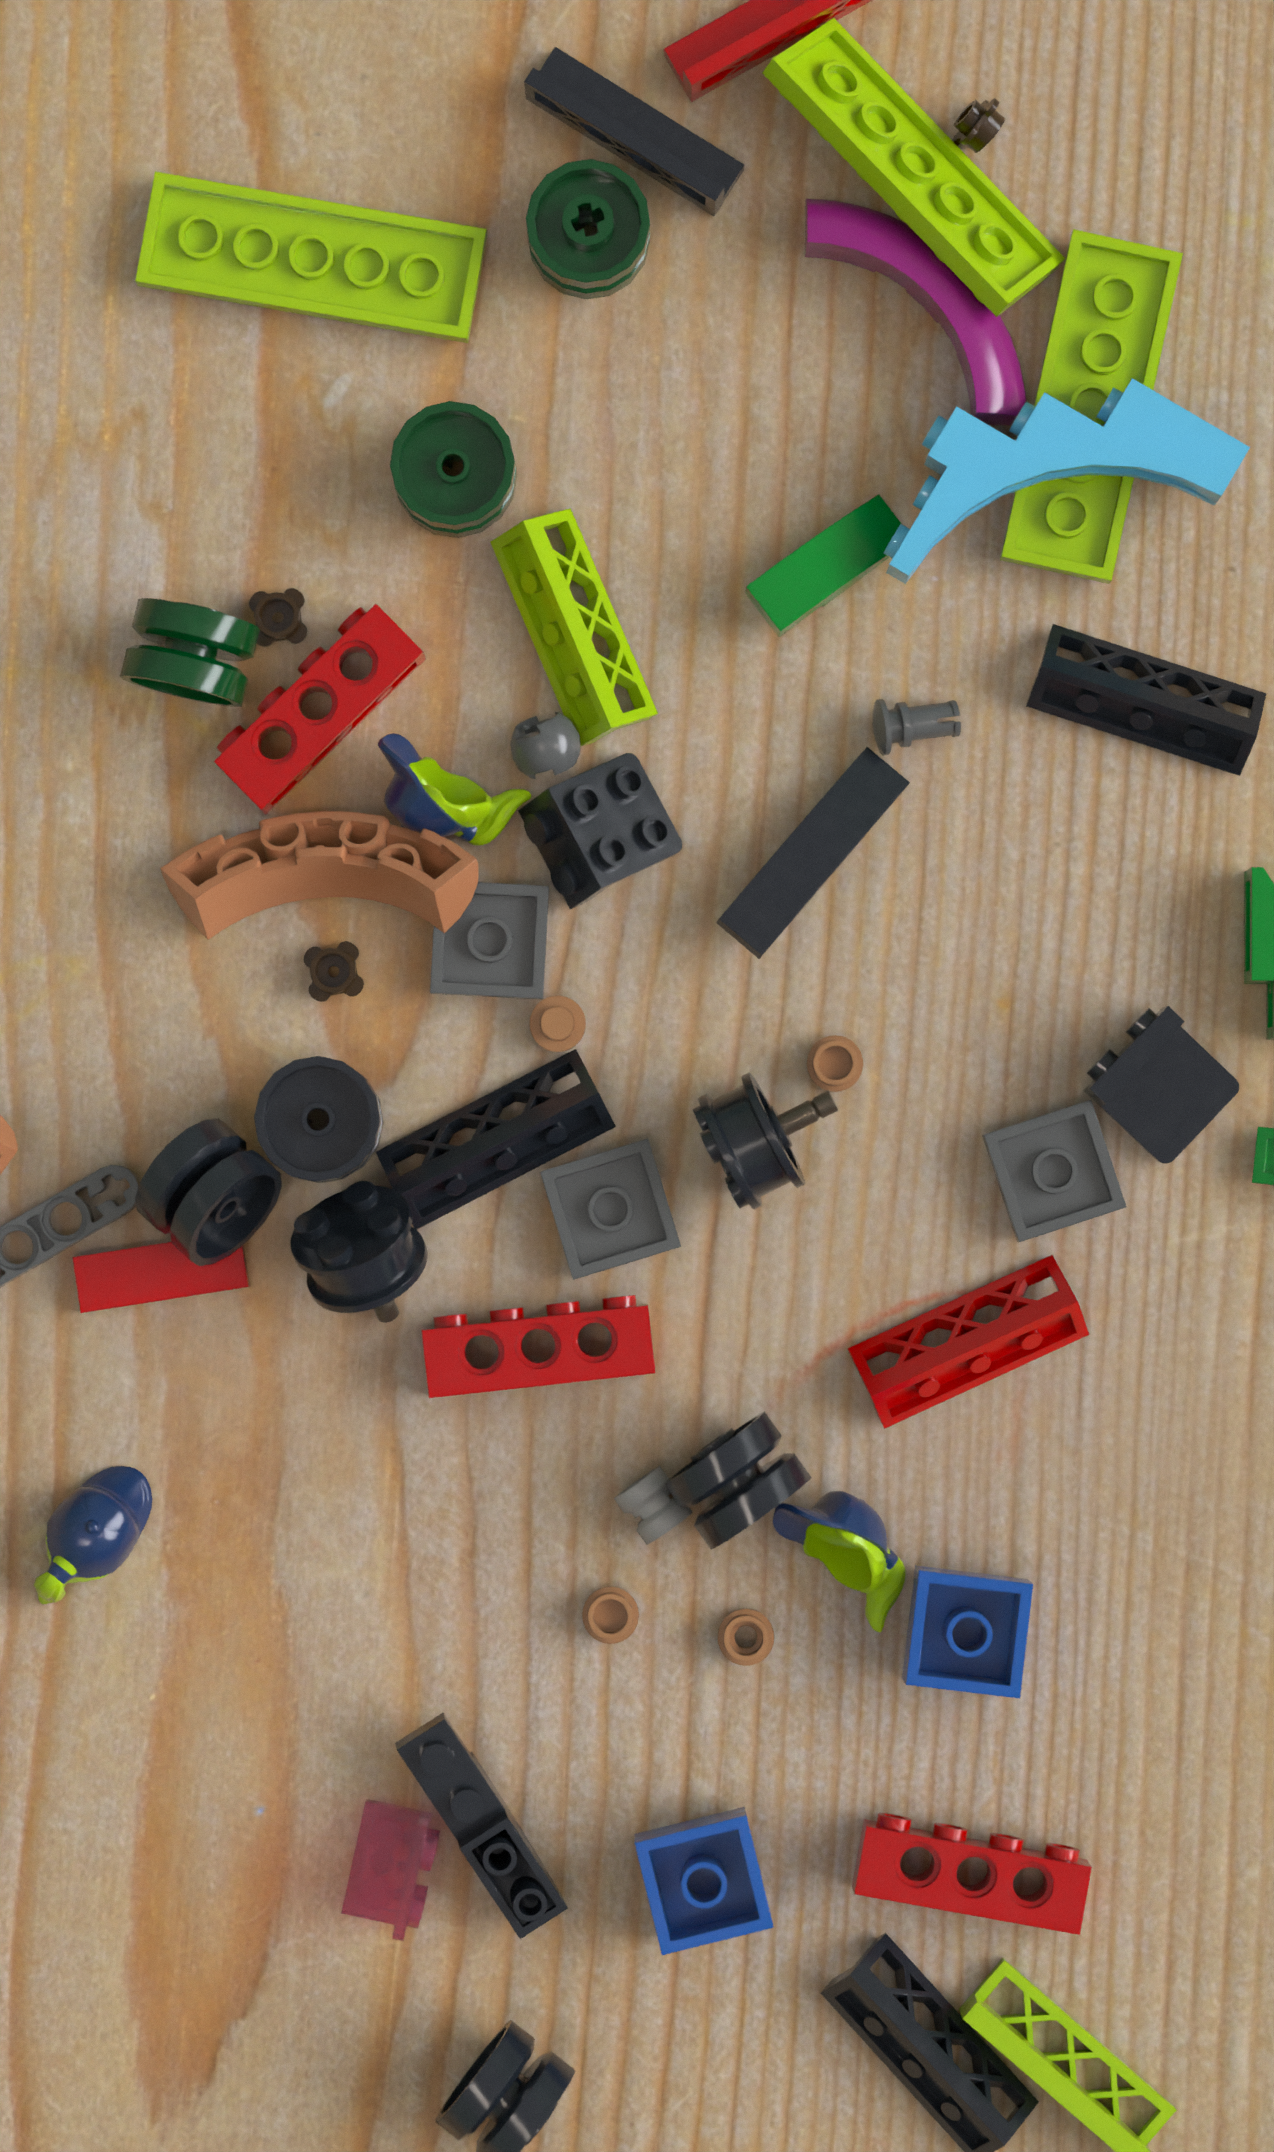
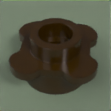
(978, 124)
(288, 604)
(345, 982)

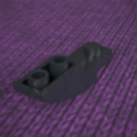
(482, 1825)

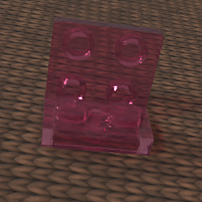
(387, 1865)

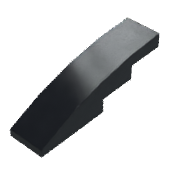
(812, 852)

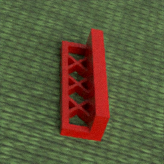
(747, 39)
(974, 1349)

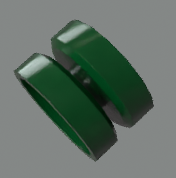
(582, 196)
(462, 502)
(191, 643)

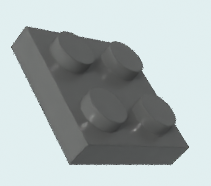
(494, 945)
(1054, 1171)
(610, 1209)

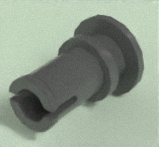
(912, 723)

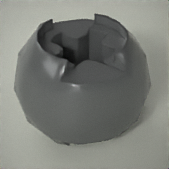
(545, 745)

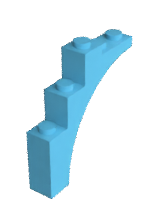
(1141, 439)

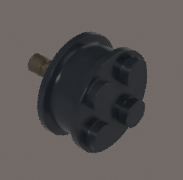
(755, 1140)
(359, 1250)

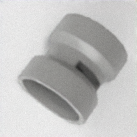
(651, 1502)

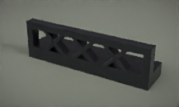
(633, 130)
(1145, 707)
(499, 1147)
(925, 2057)

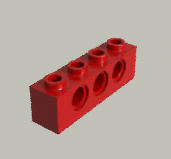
(270, 780)
(453, 1374)
(1055, 1906)

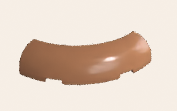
(322, 858)

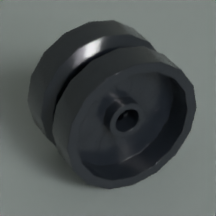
(352, 1127)
(208, 1191)
(733, 1474)
(498, 2090)

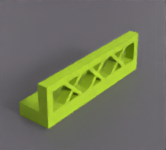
(564, 628)
(1053, 2079)

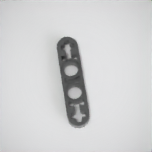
(38, 1224)

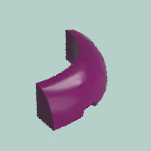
(892, 248)

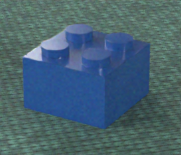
(967, 1632)
(703, 1881)

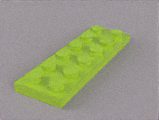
(913, 166)
(311, 257)
(1101, 336)

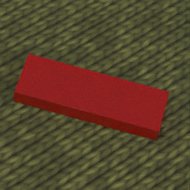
(152, 1275)

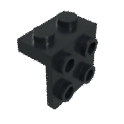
(600, 828)
(1161, 1085)

